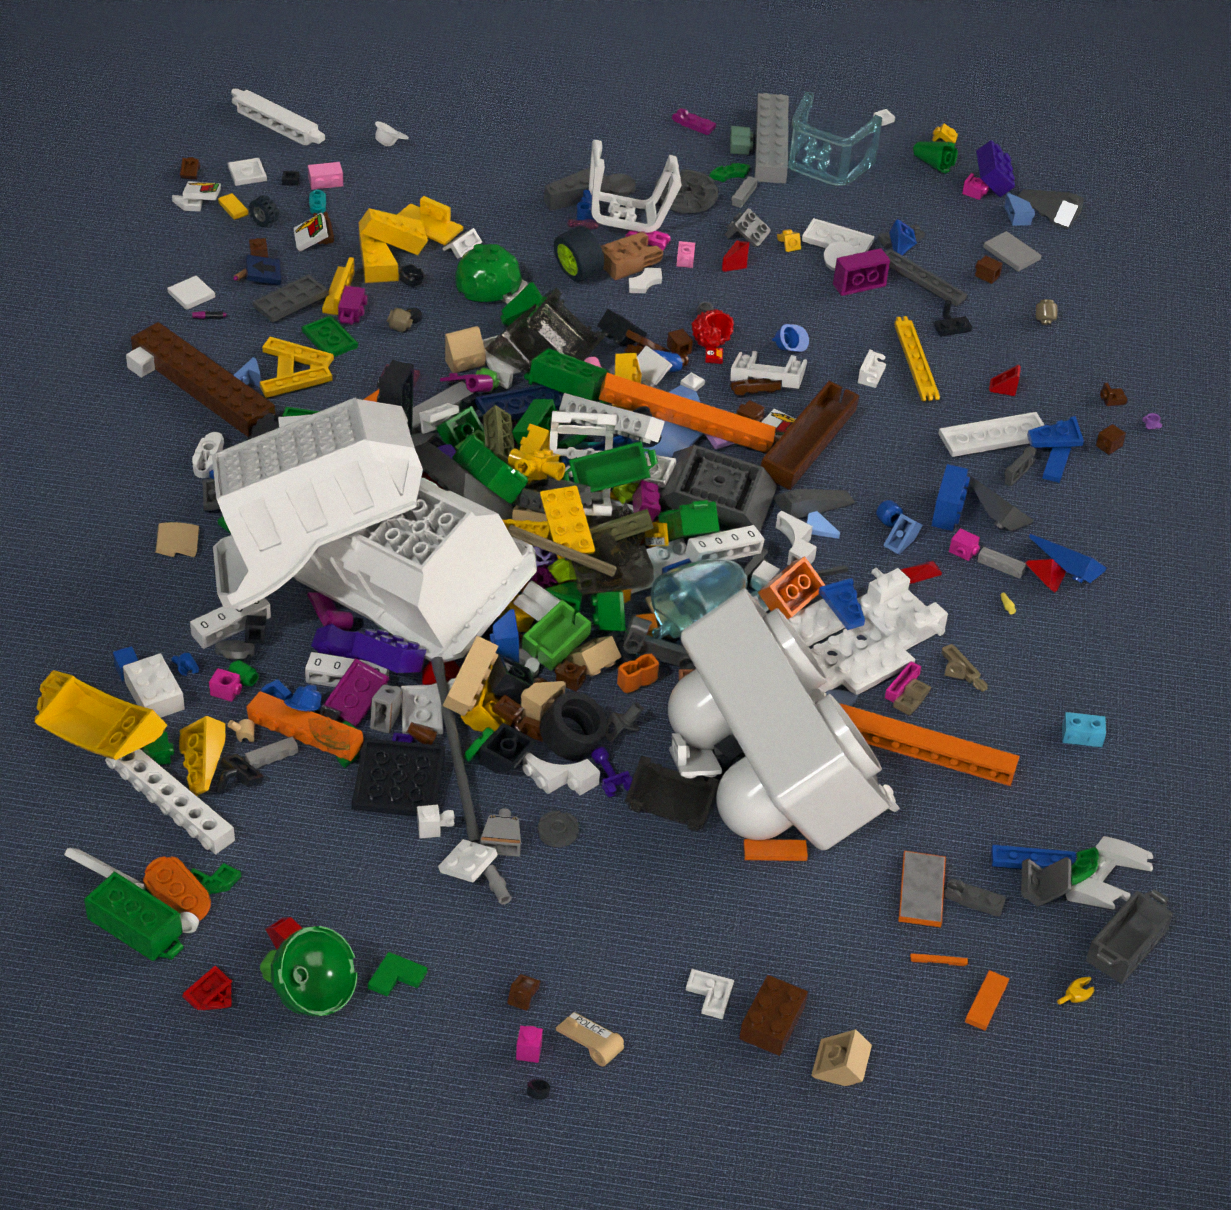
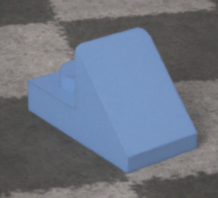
(249, 373)

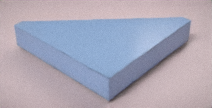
(821, 526)

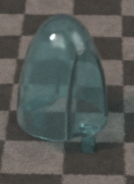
(693, 591)

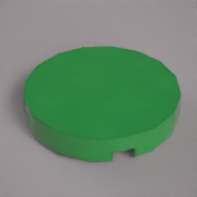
(475, 747)

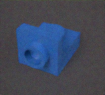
(277, 690)

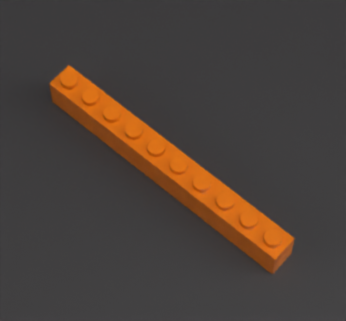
(688, 413)
(934, 746)

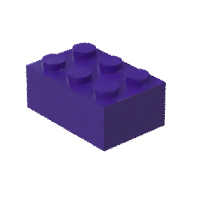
(995, 168)
(389, 651)

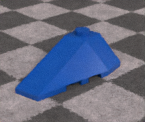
(1078, 565)

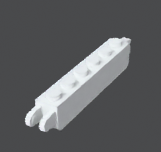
(276, 117)

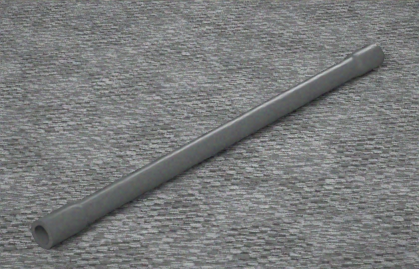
(472, 828)

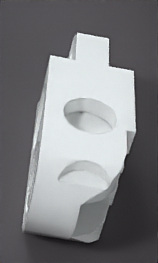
(203, 454)

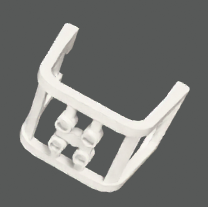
(653, 220)
(609, 420)

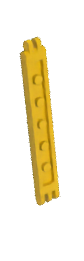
(916, 359)

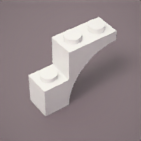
(799, 536)
(549, 776)

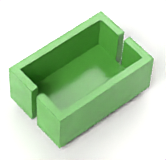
(556, 635)

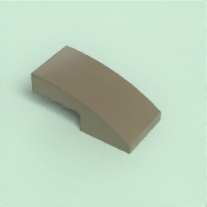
(912, 697)

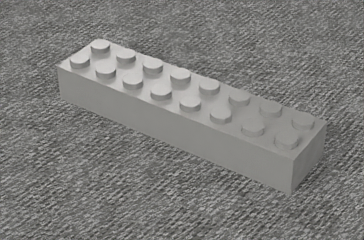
(771, 138)

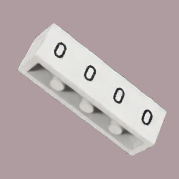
(726, 544)
(225, 622)
(329, 669)

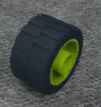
(579, 253)

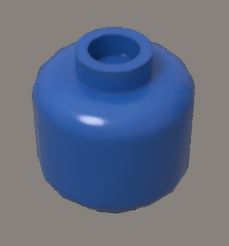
(888, 512)

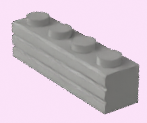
(744, 192)
(1001, 562)
(272, 752)

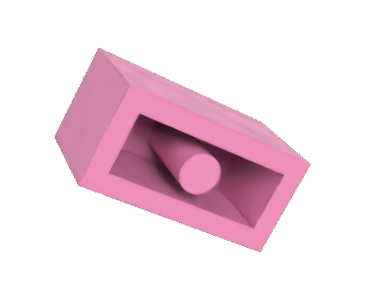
(325, 175)

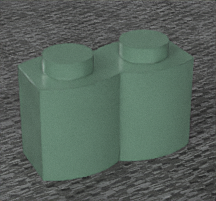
(740, 140)

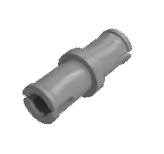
(497, 884)

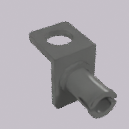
(624, 720)

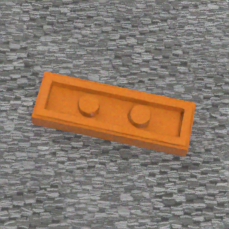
(775, 850)
(987, 1000)

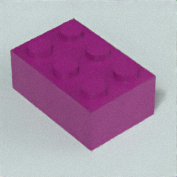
(861, 272)

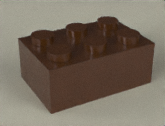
(773, 1015)

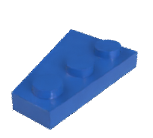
(844, 603)

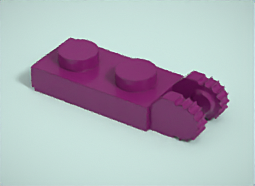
(693, 121)

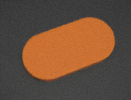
(176, 886)

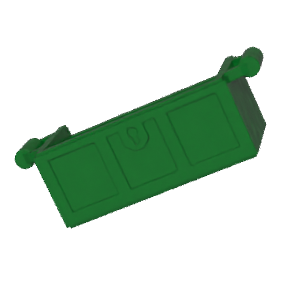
(567, 375)
(612, 467)
(490, 469)
(691, 520)
(135, 917)

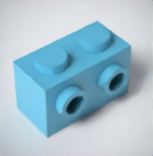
(1087, 731)

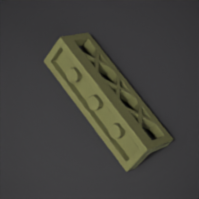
(497, 431)
(624, 526)

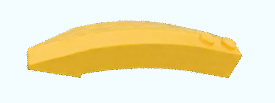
(94, 718)

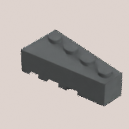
(570, 189)

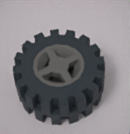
(263, 211)

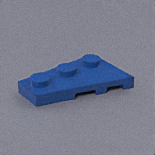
(1057, 435)

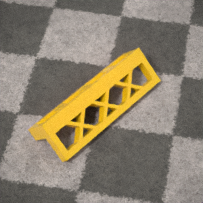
(342, 278)

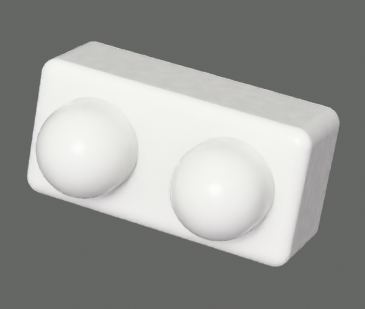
(800, 748)

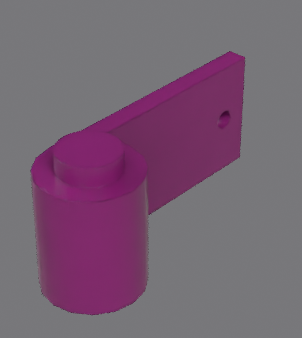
(474, 382)
(328, 613)

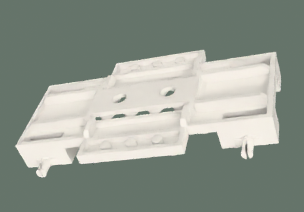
(892, 625)

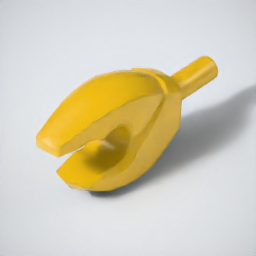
(1076, 993)

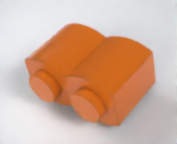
(638, 673)

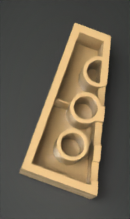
(470, 676)

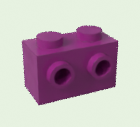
(647, 497)

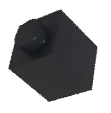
(255, 629)

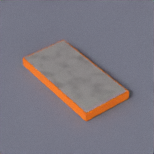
(922, 889)

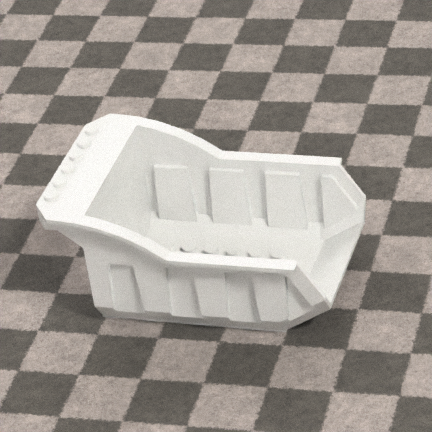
(308, 489)

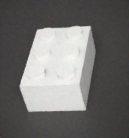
(154, 685)

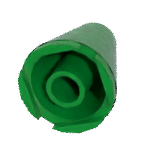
(937, 154)

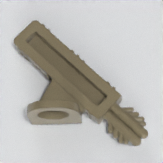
(961, 668)

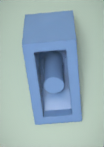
(1018, 210)
(902, 534)

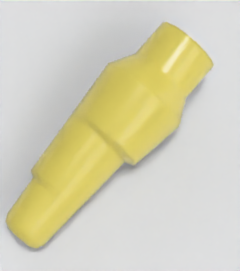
(1008, 604)

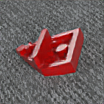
(210, 991)

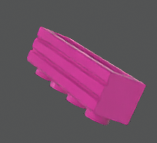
(904, 678)

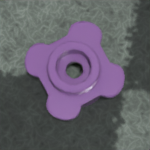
(1152, 421)

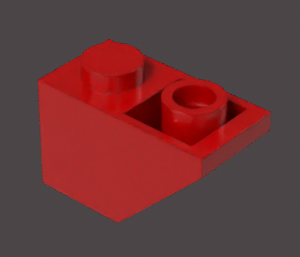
(281, 930)

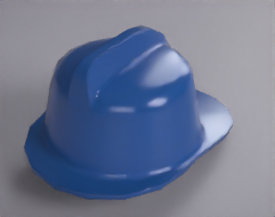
(791, 338)
(305, 698)

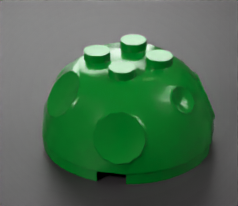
(487, 273)
(314, 971)

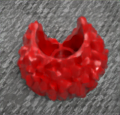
(712, 328)

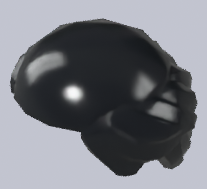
(411, 275)

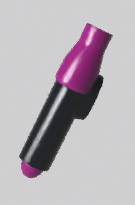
(207, 314)

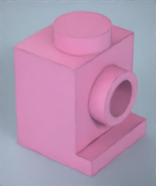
(685, 254)

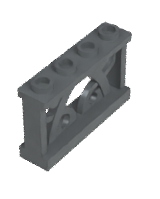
(530, 494)

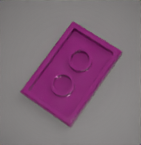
(355, 692)

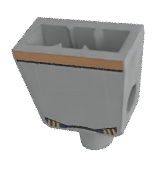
(386, 700)
(502, 833)

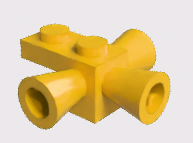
(537, 464)

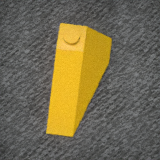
(482, 713)
(201, 748)

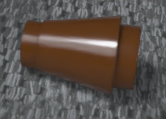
(422, 733)

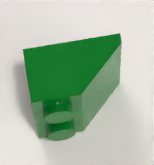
(459, 426)
(609, 610)

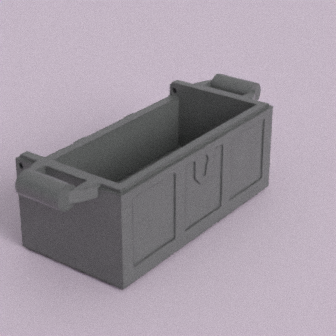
(1130, 935)

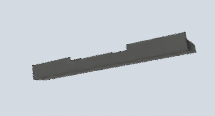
(836, 570)

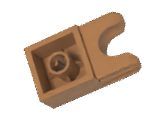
(629, 255)

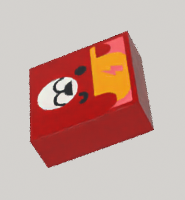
(714, 355)

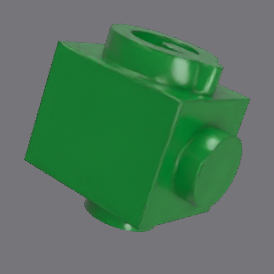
(160, 750)

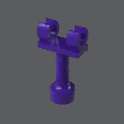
(601, 757)

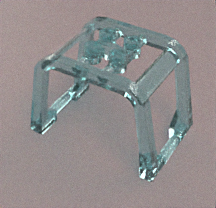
(822, 154)

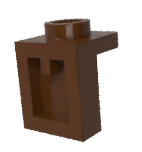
(189, 168)
(1113, 396)
(509, 711)
(530, 728)
(522, 991)

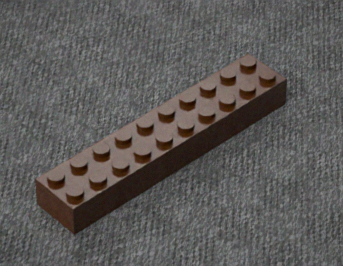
(203, 378)

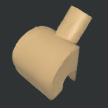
(243, 729)

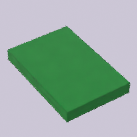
(329, 336)

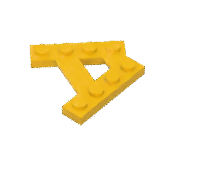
(286, 378)

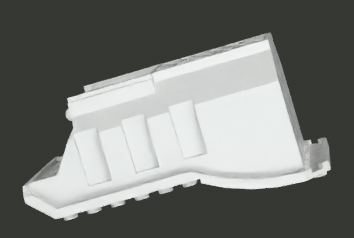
(428, 572)

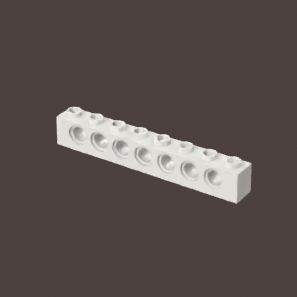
(627, 422)
(174, 800)

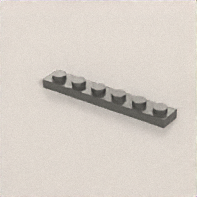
(925, 278)

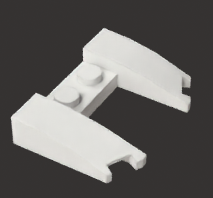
(745, 367)
(1111, 853)

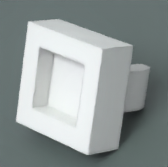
(505, 376)

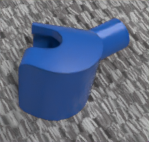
(185, 663)

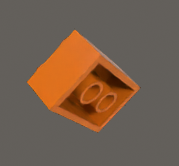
(792, 588)

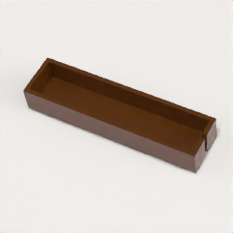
(809, 434)

